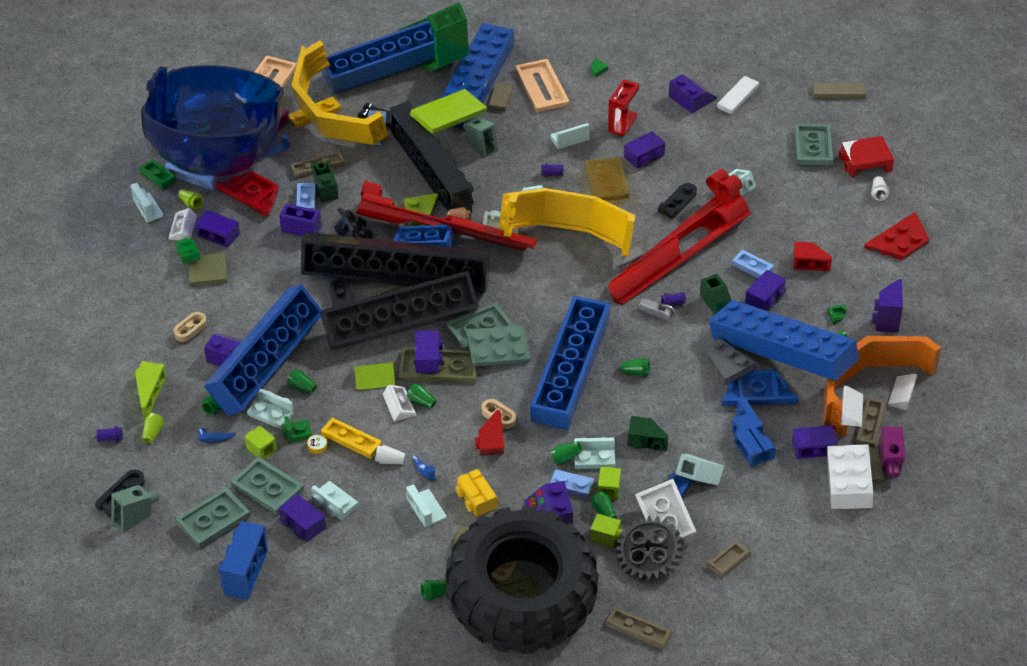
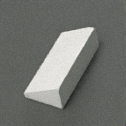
(183, 225)
(902, 391)
(398, 402)
(852, 407)

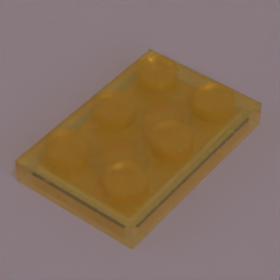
(607, 178)

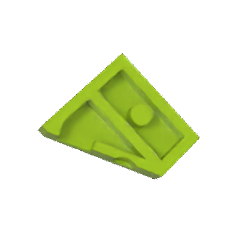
(421, 204)

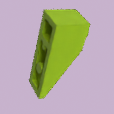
(149, 381)

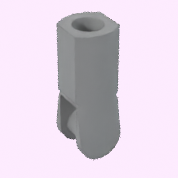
(622, 262)
(655, 309)

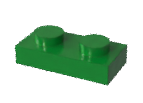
(157, 174)
(187, 250)

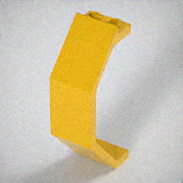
(330, 125)
(569, 212)

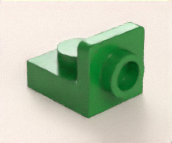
(296, 430)

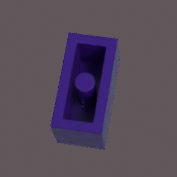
(644, 149)
(299, 220)
(217, 228)
(765, 291)
(427, 352)
(813, 441)
(302, 518)

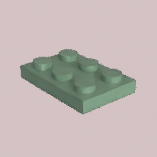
(813, 144)
(485, 317)
(498, 345)
(266, 485)
(212, 517)

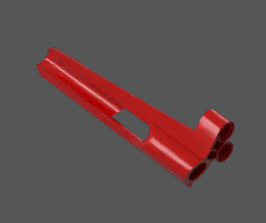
(383, 209)

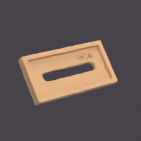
(284, 67)
(550, 80)

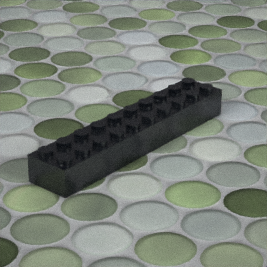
(390, 260)

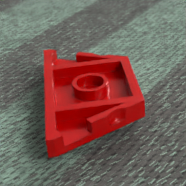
(251, 191)
(900, 239)

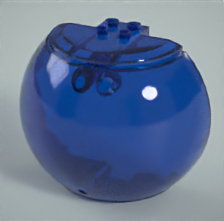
(212, 118)

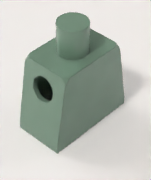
(481, 136)
(131, 507)

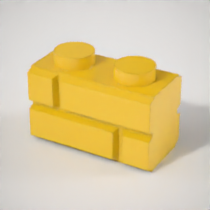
(476, 493)

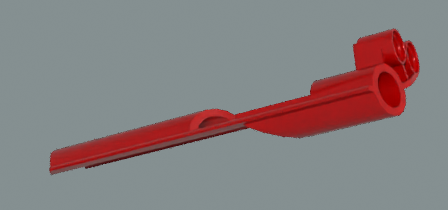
(716, 216)

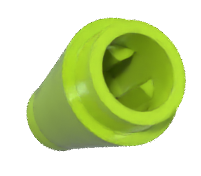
(191, 199)
(152, 427)

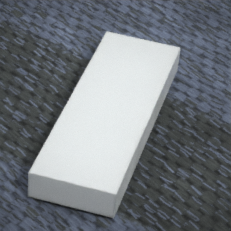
(737, 95)

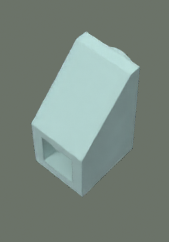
(699, 469)

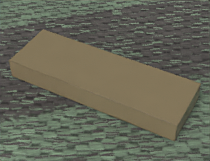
(839, 90)
(303, 168)
(871, 422)
(638, 628)

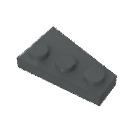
(728, 361)

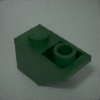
(325, 181)
(714, 293)
(646, 434)

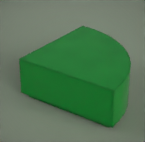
(598, 67)
(836, 313)

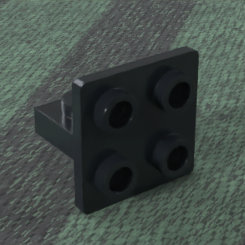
(352, 225)

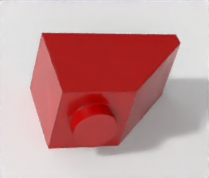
(810, 257)
(490, 436)

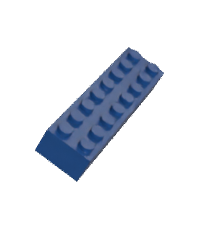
(380, 57)
(482, 66)
(784, 340)
(263, 350)
(570, 363)

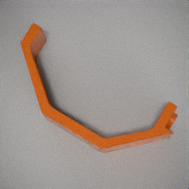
(878, 352)

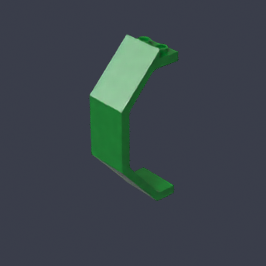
(449, 34)

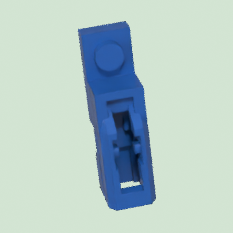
(749, 435)

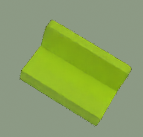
(374, 375)

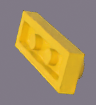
(328, 105)
(351, 438)

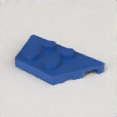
(759, 388)

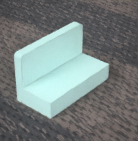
(571, 136)
(425, 506)

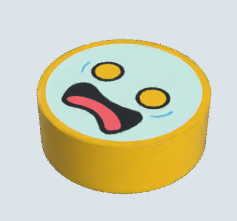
(317, 444)

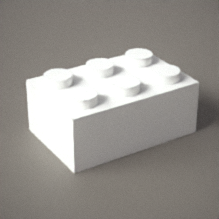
(850, 477)

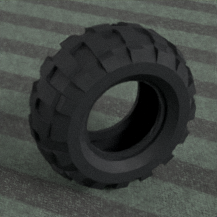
(514, 621)

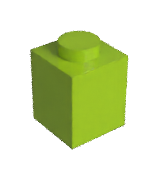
(260, 443)
(609, 481)
(605, 530)

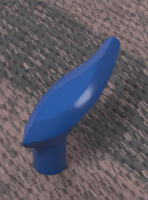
(281, 147)
(213, 437)
(427, 471)

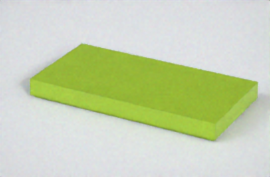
(448, 111)

